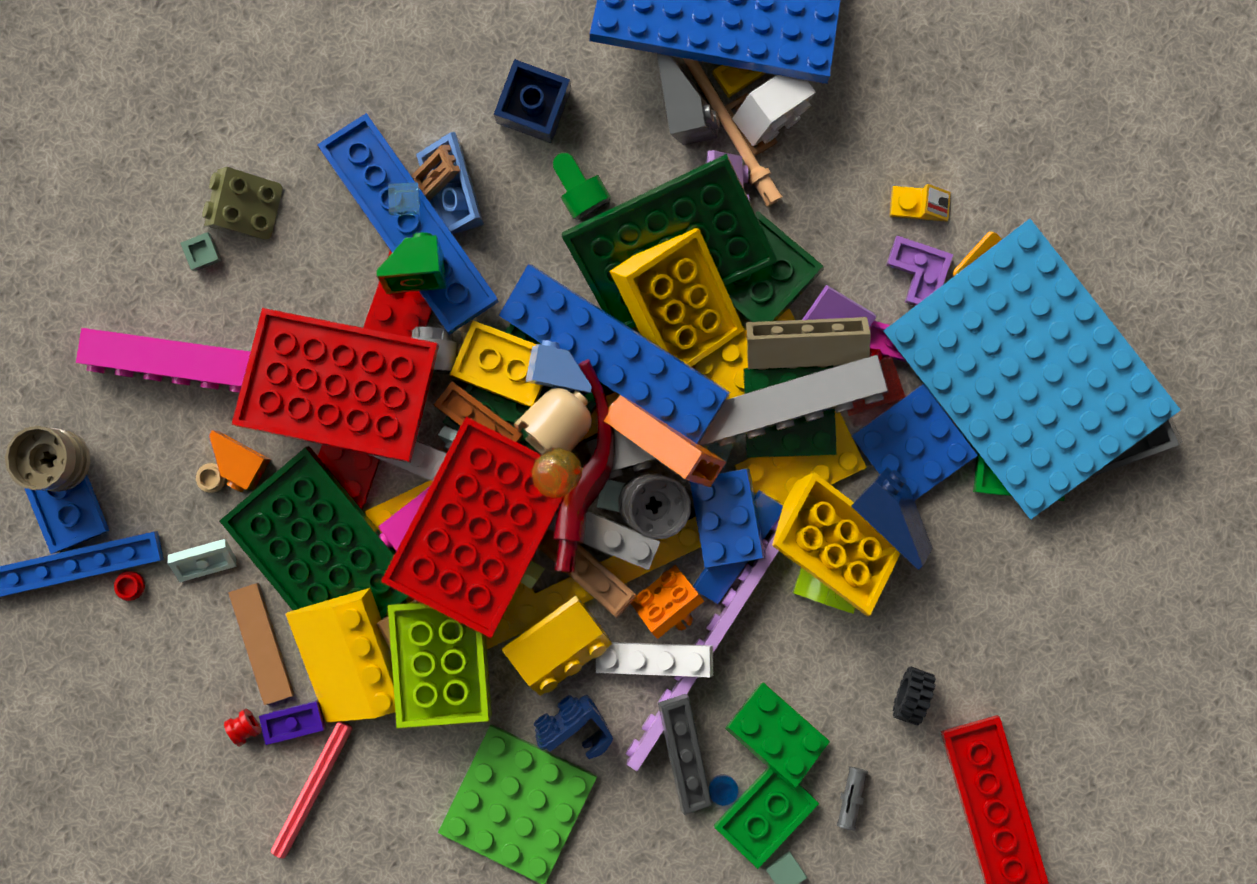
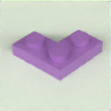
(923, 261)

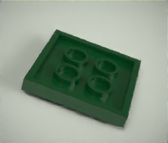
(773, 289)
(803, 438)

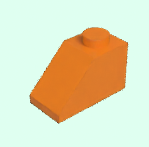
(237, 462)

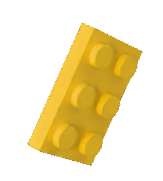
(496, 364)

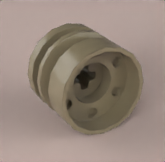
(47, 459)

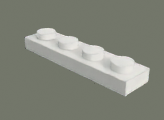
(657, 659)

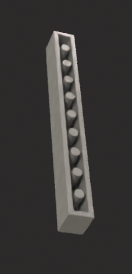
(771, 407)
(599, 531)

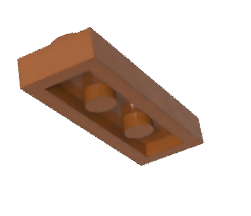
(459, 404)

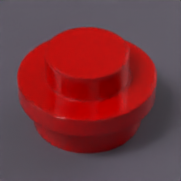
(129, 586)

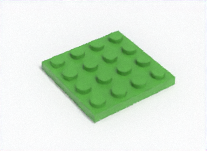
(517, 804)

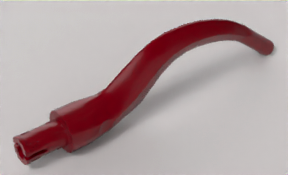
(572, 513)

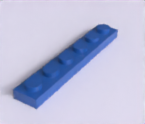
(80, 563)

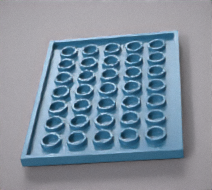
(1031, 369)

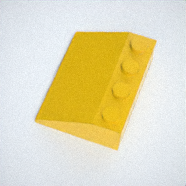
(678, 298)
(834, 542)
(346, 656)

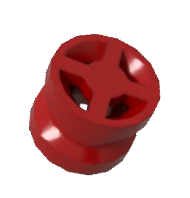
(242, 727)

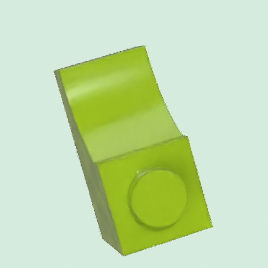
(813, 589)

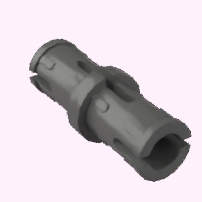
(852, 798)

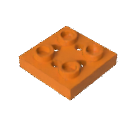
(667, 602)

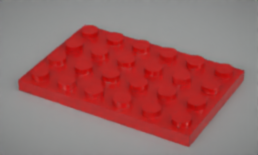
(336, 385)
(474, 530)

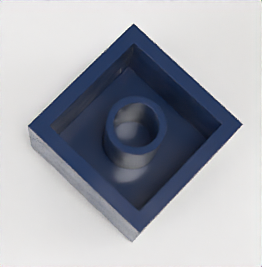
(532, 101)

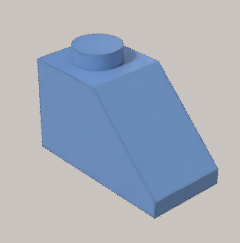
(555, 368)

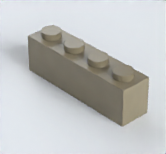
(807, 342)

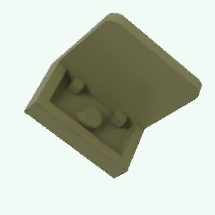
(242, 203)

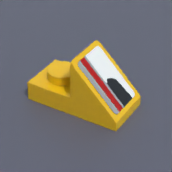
(920, 203)

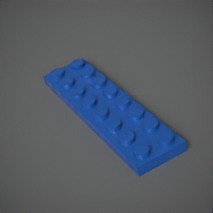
(366, 168)
(617, 353)

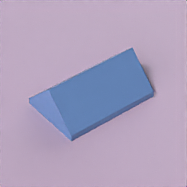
(457, 200)

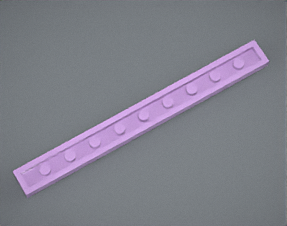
(717, 629)

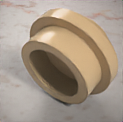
(209, 478)

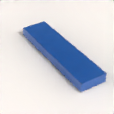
(717, 580)

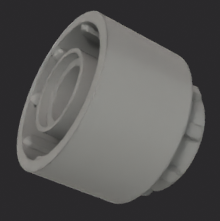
(447, 348)

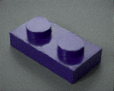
(292, 722)

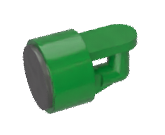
(582, 195)

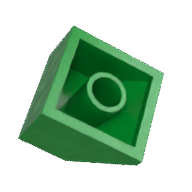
(414, 266)

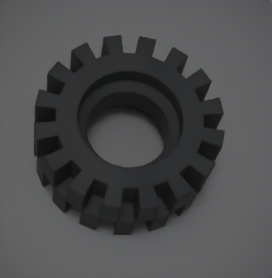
(914, 696)

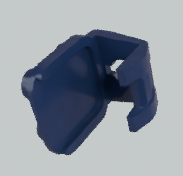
(572, 716)

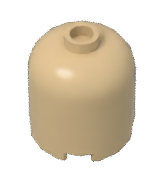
(556, 421)

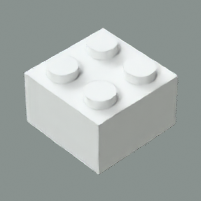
(772, 107)

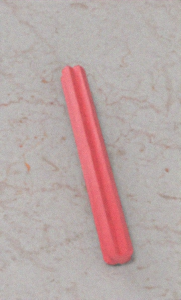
(311, 790)

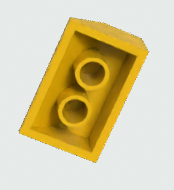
(557, 646)

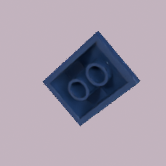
(894, 514)

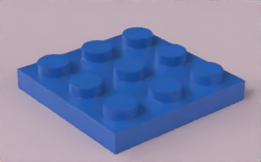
(915, 441)

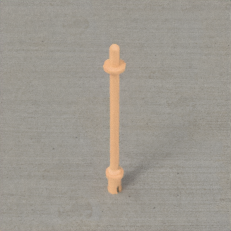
(758, 175)

